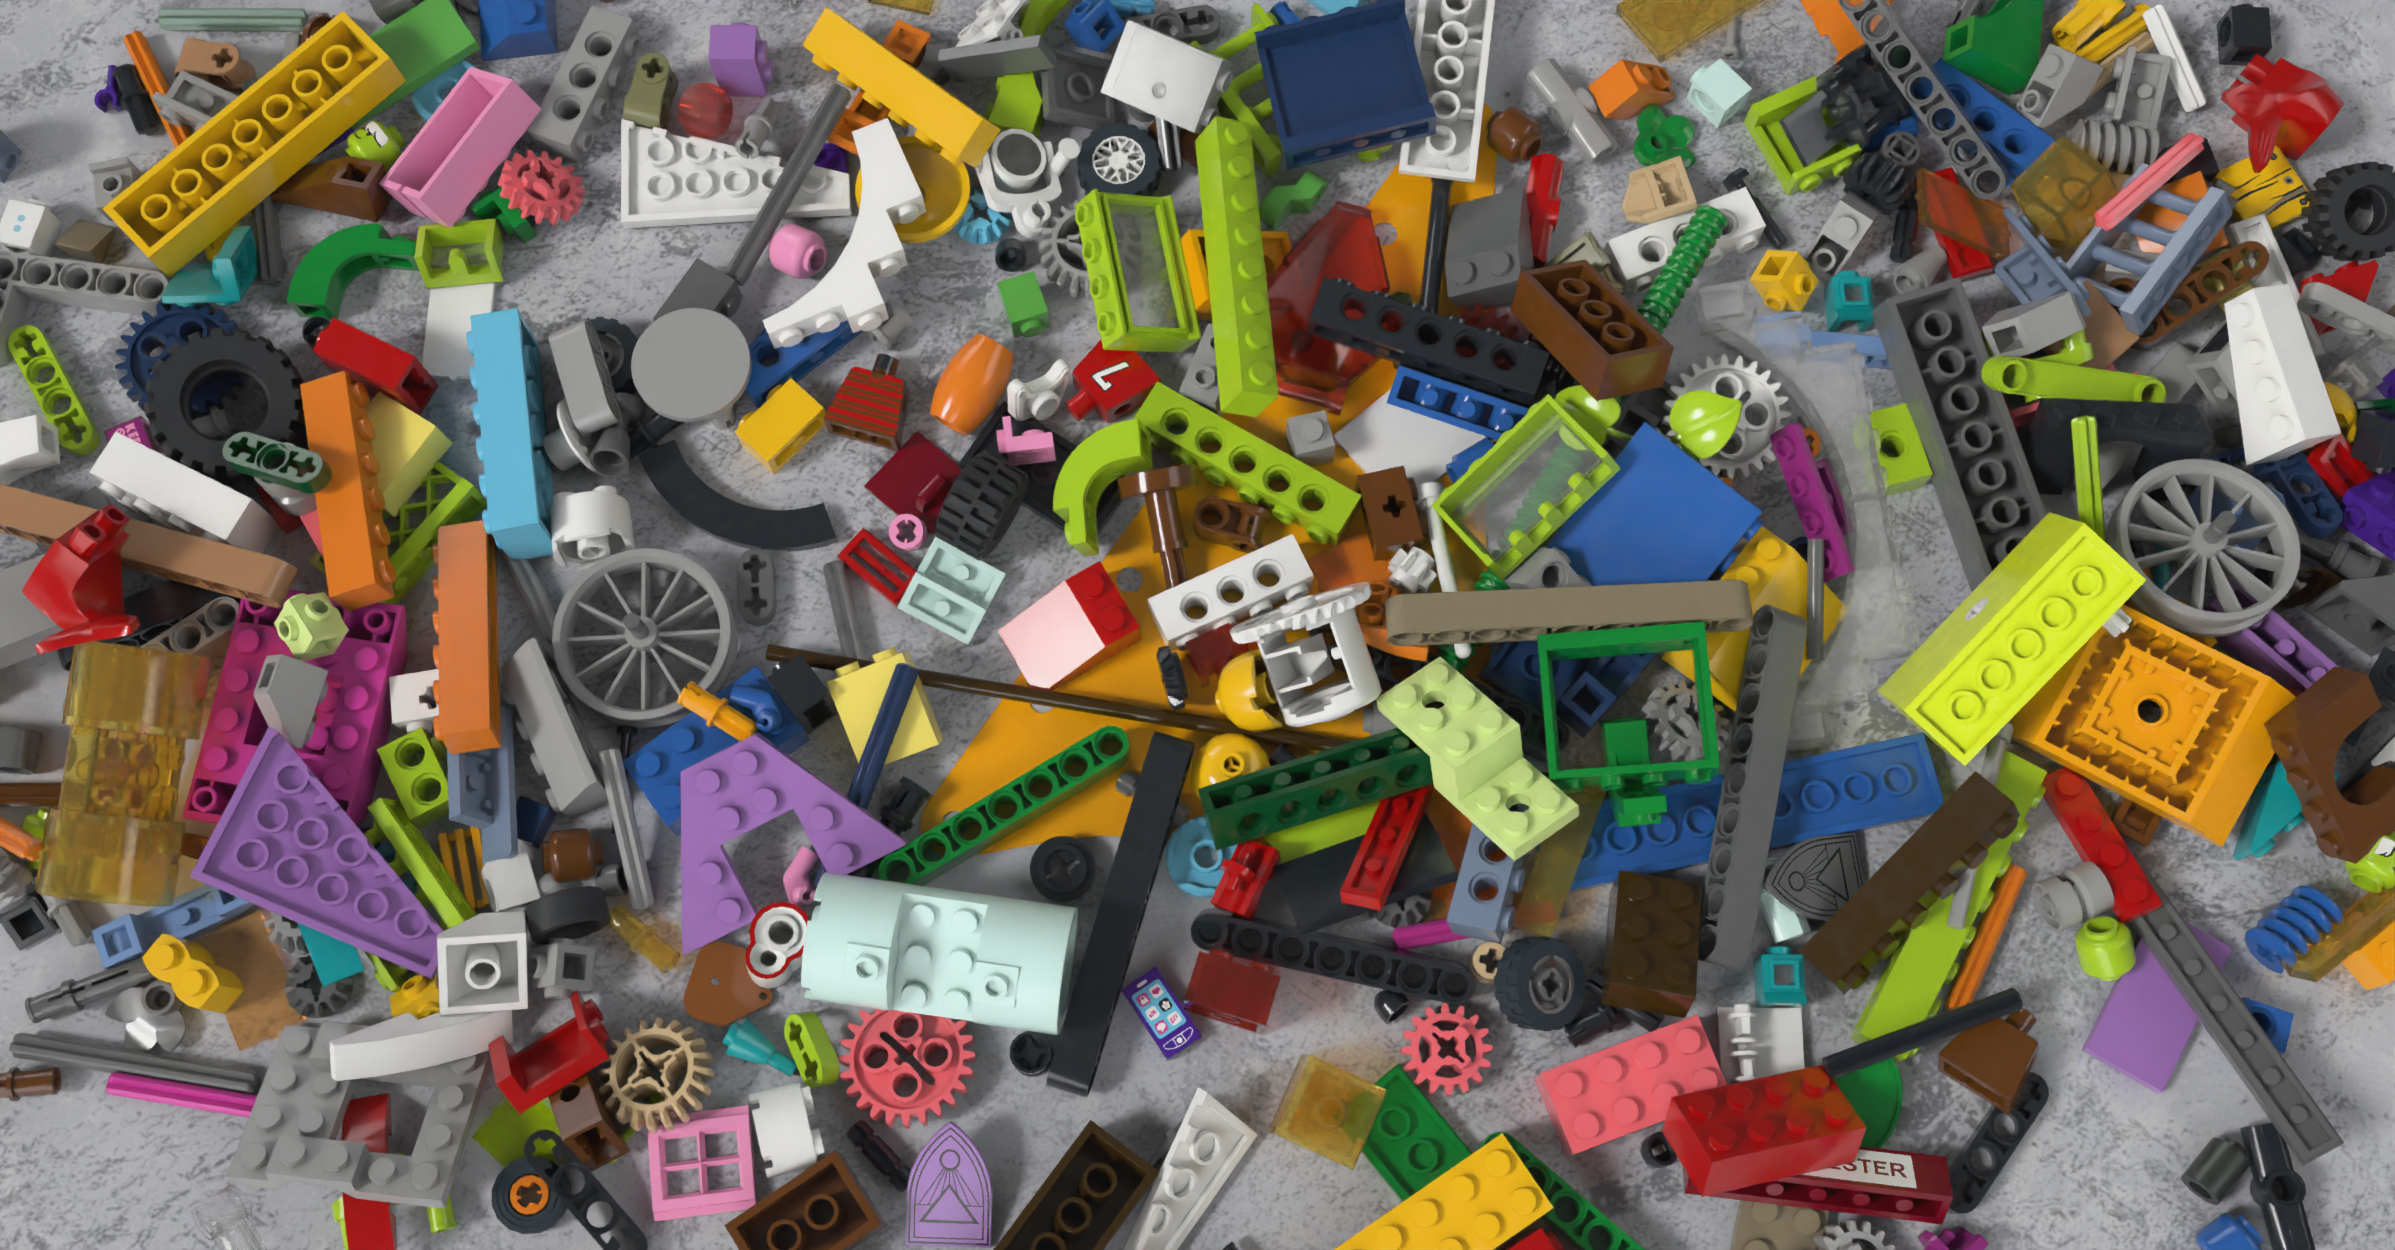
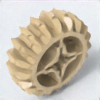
(642, 1085)

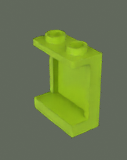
(1772, 141)

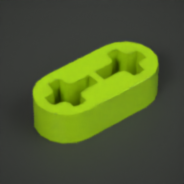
(811, 1049)

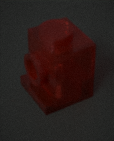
(1212, 652)

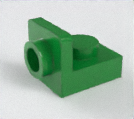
(493, 206)

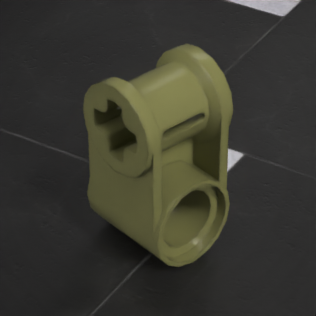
(651, 92)

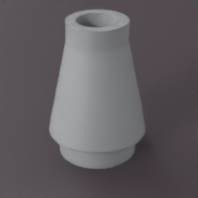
(1919, 270)

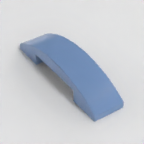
(188, 918)

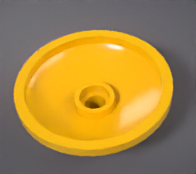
(943, 189)

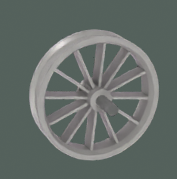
(2205, 546)
(644, 636)

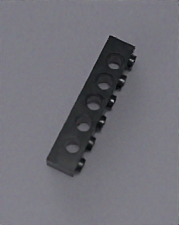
(1440, 359)

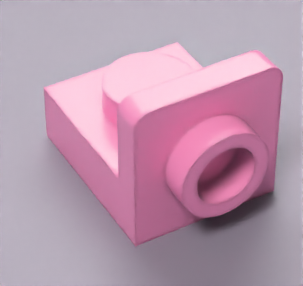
(1029, 448)

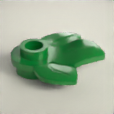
(1663, 137)

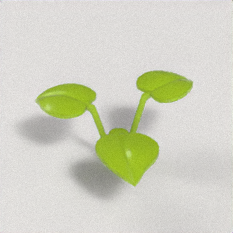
(1699, 418)

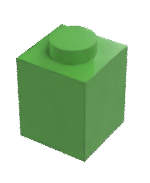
(1024, 305)

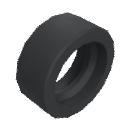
(567, 914)

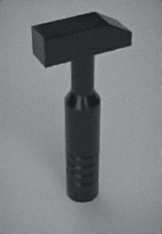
(1771, 231)

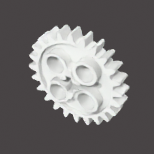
(1750, 441)

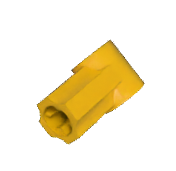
(2085, 21)

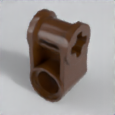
(1233, 525)

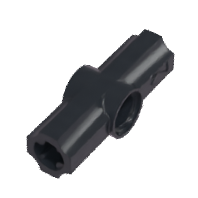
(2268, 1161)

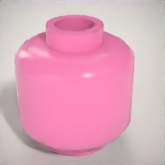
(797, 251)

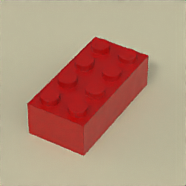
(1763, 1130)

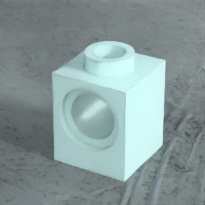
(1718, 92)

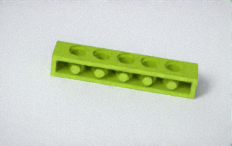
(1339, 503)

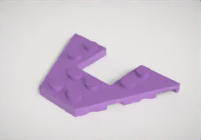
(740, 792)

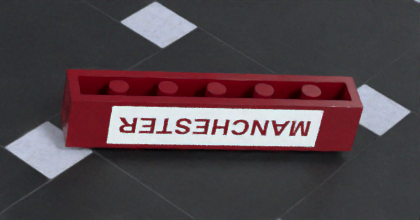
(1875, 1185)

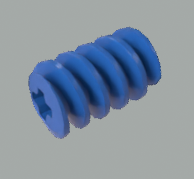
(2291, 926)

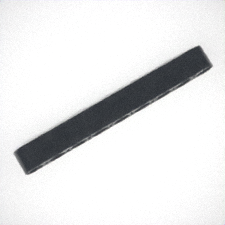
(1120, 915)

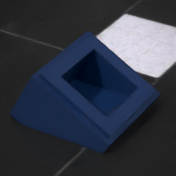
(533, 821)

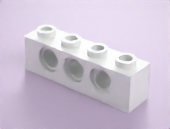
(1660, 237)
(1279, 558)

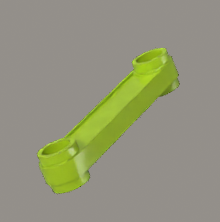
(2068, 381)

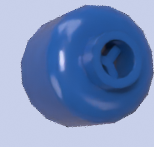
(2229, 1234)

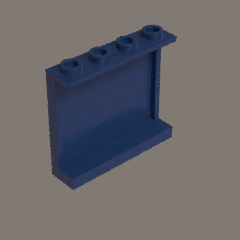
(1345, 83)

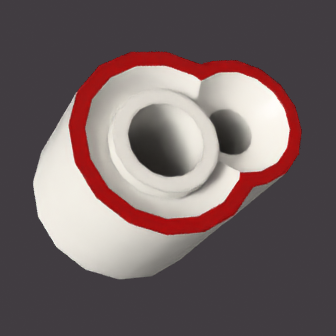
(776, 943)

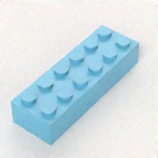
(512, 433)

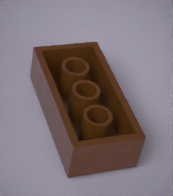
(1591, 329)

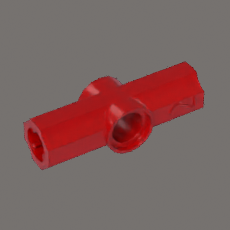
(1543, 202)

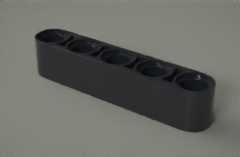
(157, 611)

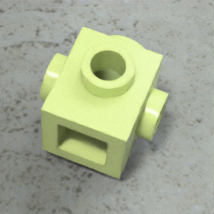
(310, 626)

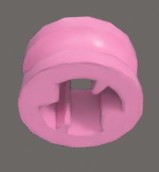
(896, 533)

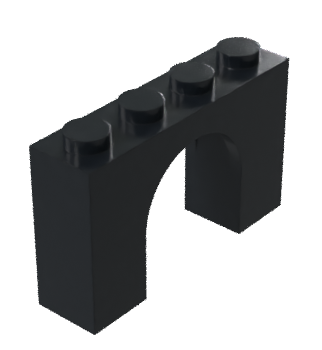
(2164, 429)

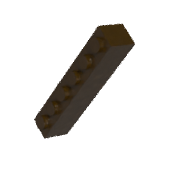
(1911, 883)

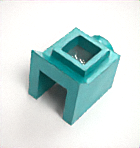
(1848, 299)
(1779, 978)

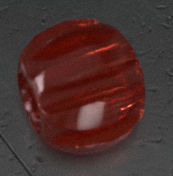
(705, 110)

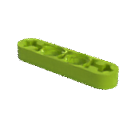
(56, 388)

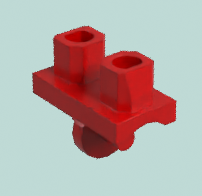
(1245, 878)

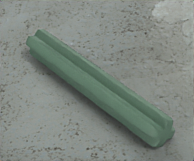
(233, 19)

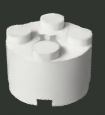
(589, 526)
(785, 1128)

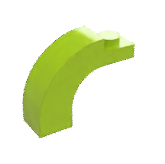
(1088, 472)

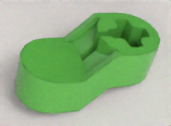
(1292, 199)

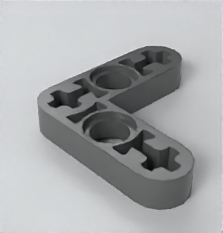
(1176, 18)

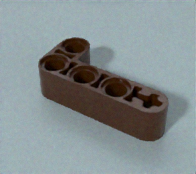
(2194, 294)

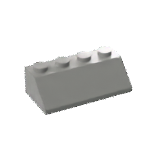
(555, 730)

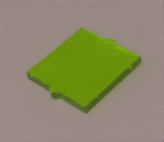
(507, 1132)

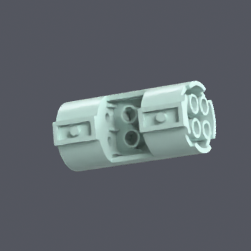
(940, 953)

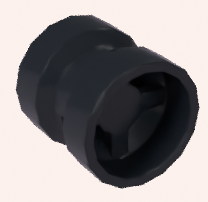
(1029, 1047)

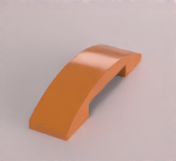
(907, 43)

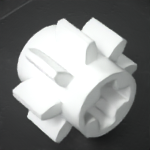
(1412, 571)

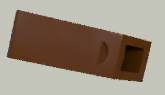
(338, 186)

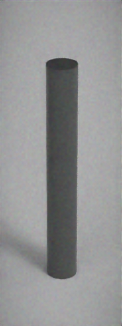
(1815, 599)

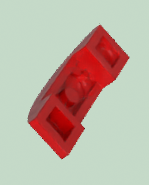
(369, 1222)

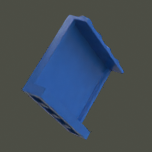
(1657, 519)

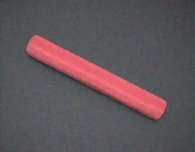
(2148, 181)

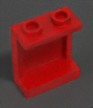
(552, 1059)

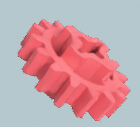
(541, 187)
(1431, 1035)

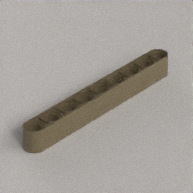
(1536, 611)

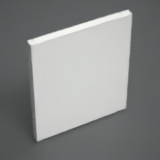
(1395, 437)

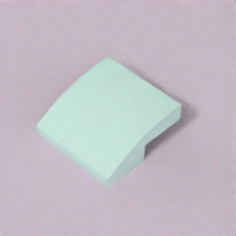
(951, 590)

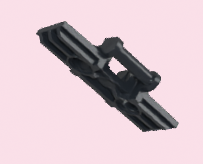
(1844, 91)

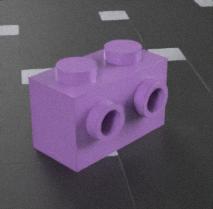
(740, 60)

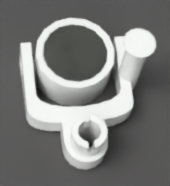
(1014, 167)

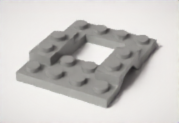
(302, 1109)

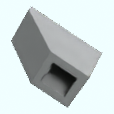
(2057, 86)
(1841, 235)
(2033, 325)
(289, 695)

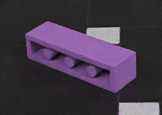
(2273, 647)

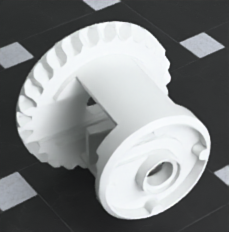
(1307, 659)

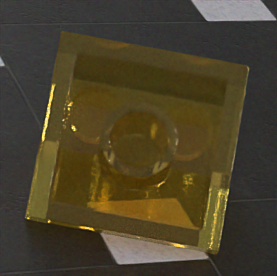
(2063, 193)
(1327, 1111)

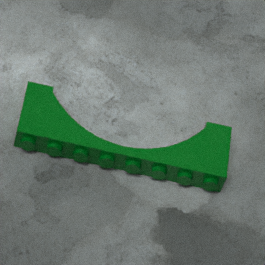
(2000, 46)

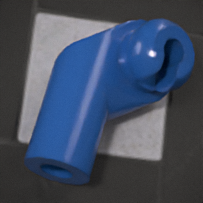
(762, 705)

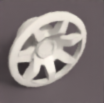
(566, 445)

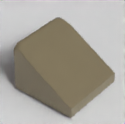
(86, 241)

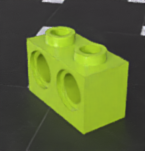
(415, 781)

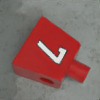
(1110, 383)

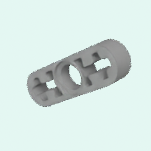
(2348, 314)

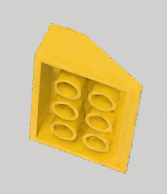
(1774, 578)

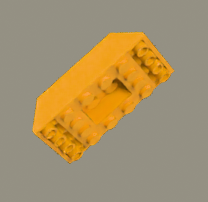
(2190, 763)

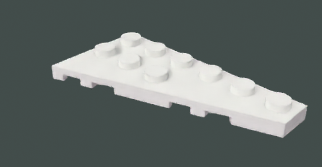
(707, 182)

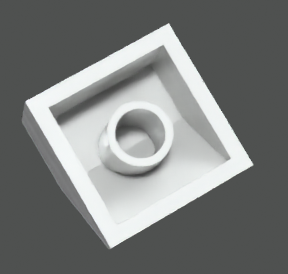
(483, 964)

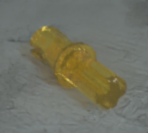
(643, 939)

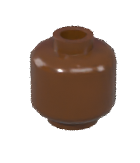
(1514, 135)
(571, 855)

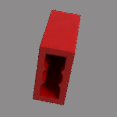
(375, 365)

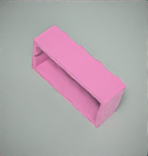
(460, 146)

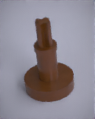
(1162, 506)

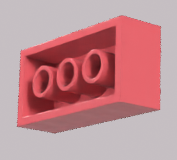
(1627, 1085)

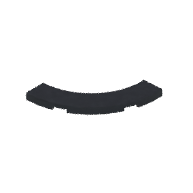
(728, 519)

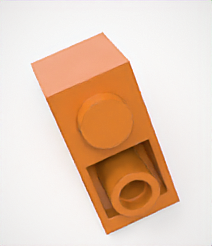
(1630, 88)

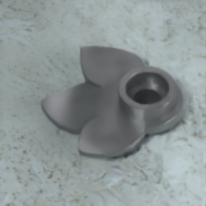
(146, 1018)

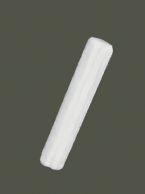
(2169, 45)

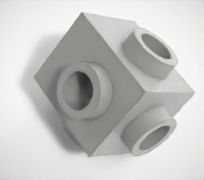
(560, 968)

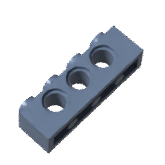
(1489, 918)

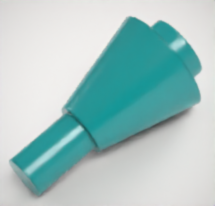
(750, 1044)

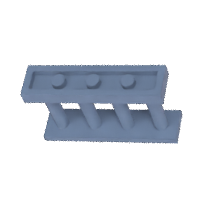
(2166, 272)

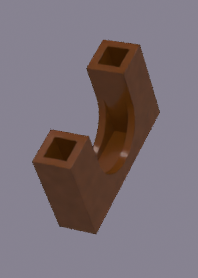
(2307, 742)

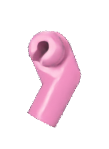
(796, 878)

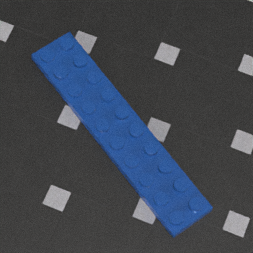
(1816, 798)

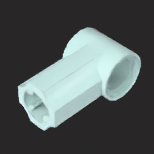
(1781, 921)

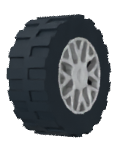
(1119, 161)

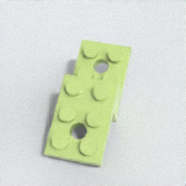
(1477, 758)

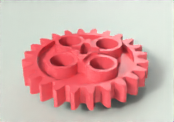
(881, 1084)

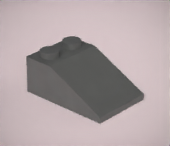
(1488, 249)

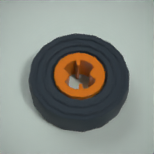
(508, 1204)

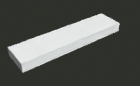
(2276, 271)

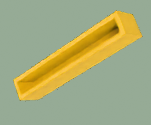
(901, 88)

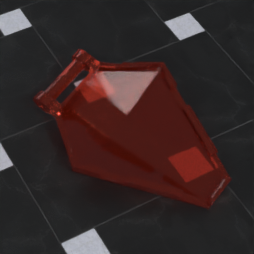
(1332, 248)

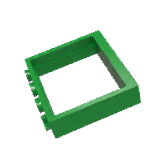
(1628, 642)

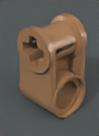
(214, 63)

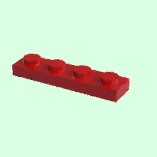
(2100, 843)
(1384, 848)

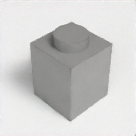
(1310, 438)

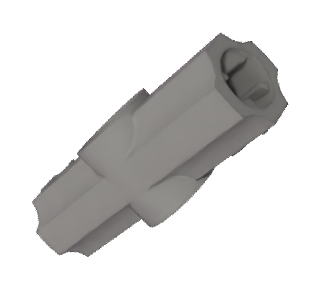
(1572, 111)

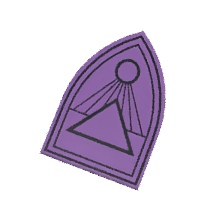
(949, 1193)

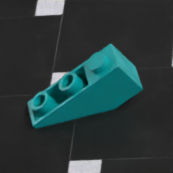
(2269, 811)

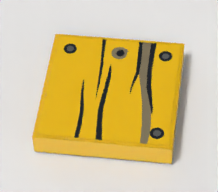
(2274, 191)

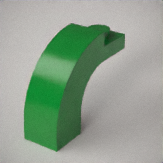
(338, 260)
(1624, 744)

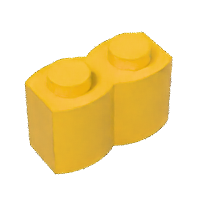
(192, 973)

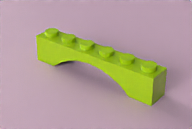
(1018, 98)

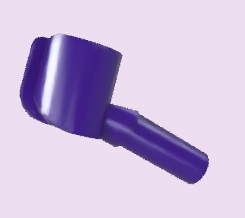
(110, 92)

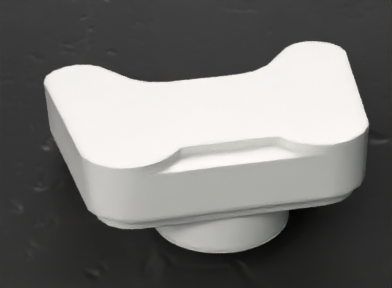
(1041, 395)

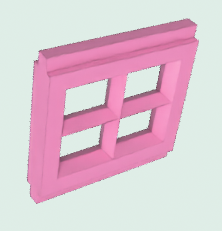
(706, 1201)

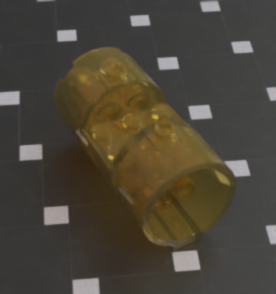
(122, 775)

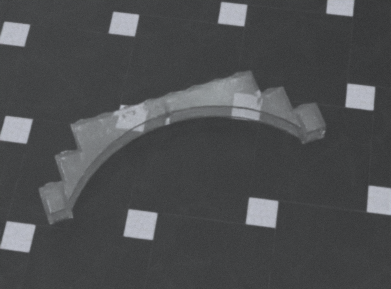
(1832, 396)

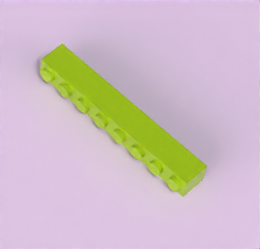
(1236, 268)
(1928, 953)

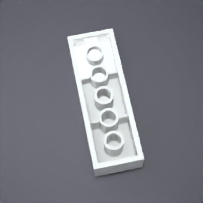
(1453, 59)

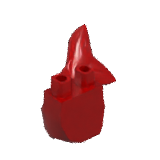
(2281, 108)
(82, 583)

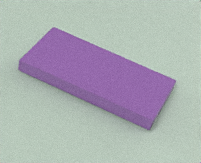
(2147, 1018)

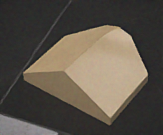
(1658, 192)

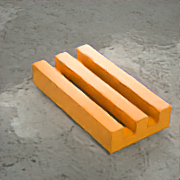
(448, 859)

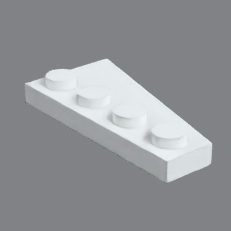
(1192, 1174)

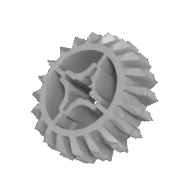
(1061, 245)

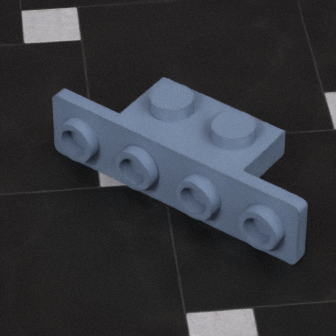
(2032, 271)
(484, 793)

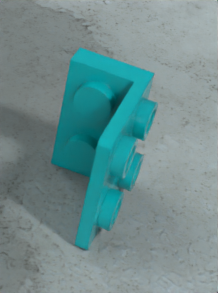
(218, 281)

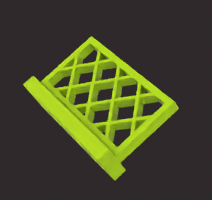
(415, 545)

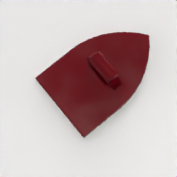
(915, 480)

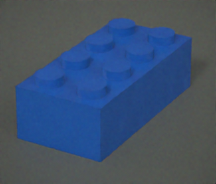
(660, 762)

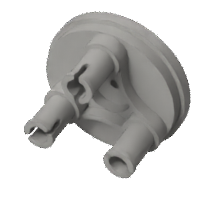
(692, 366)

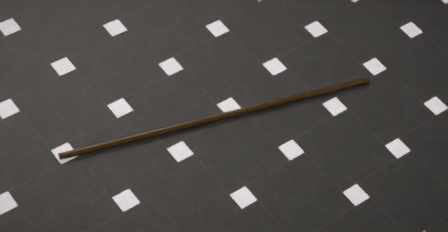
(1075, 702)

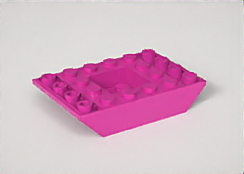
(349, 721)

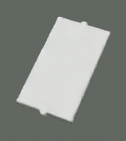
(448, 321)

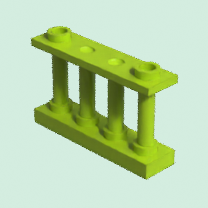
(1266, 147)
(434, 881)

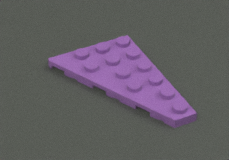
(306, 859)

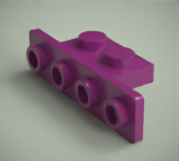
(1814, 497)

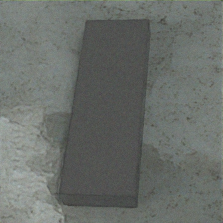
(997, 58)

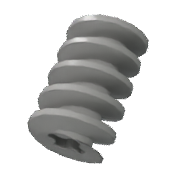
(2117, 143)

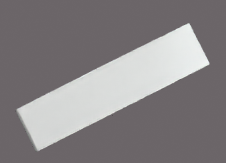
(416, 1044)

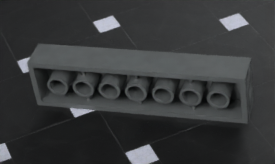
(1961, 424)

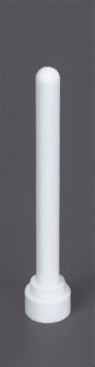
(1427, 495)

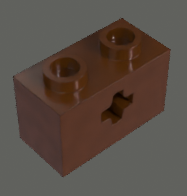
(1387, 490)

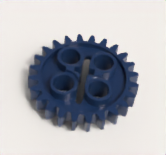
(165, 330)

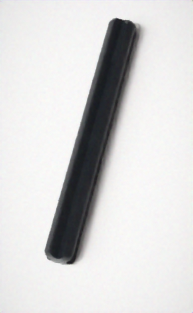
(1922, 1033)

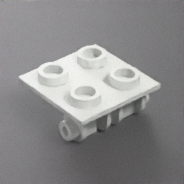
(992, 23)
(1759, 1042)

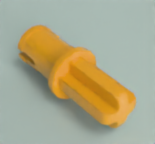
(716, 712)

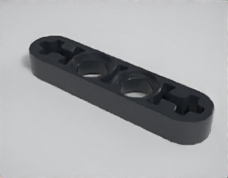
(1997, 1146)
(591, 1192)

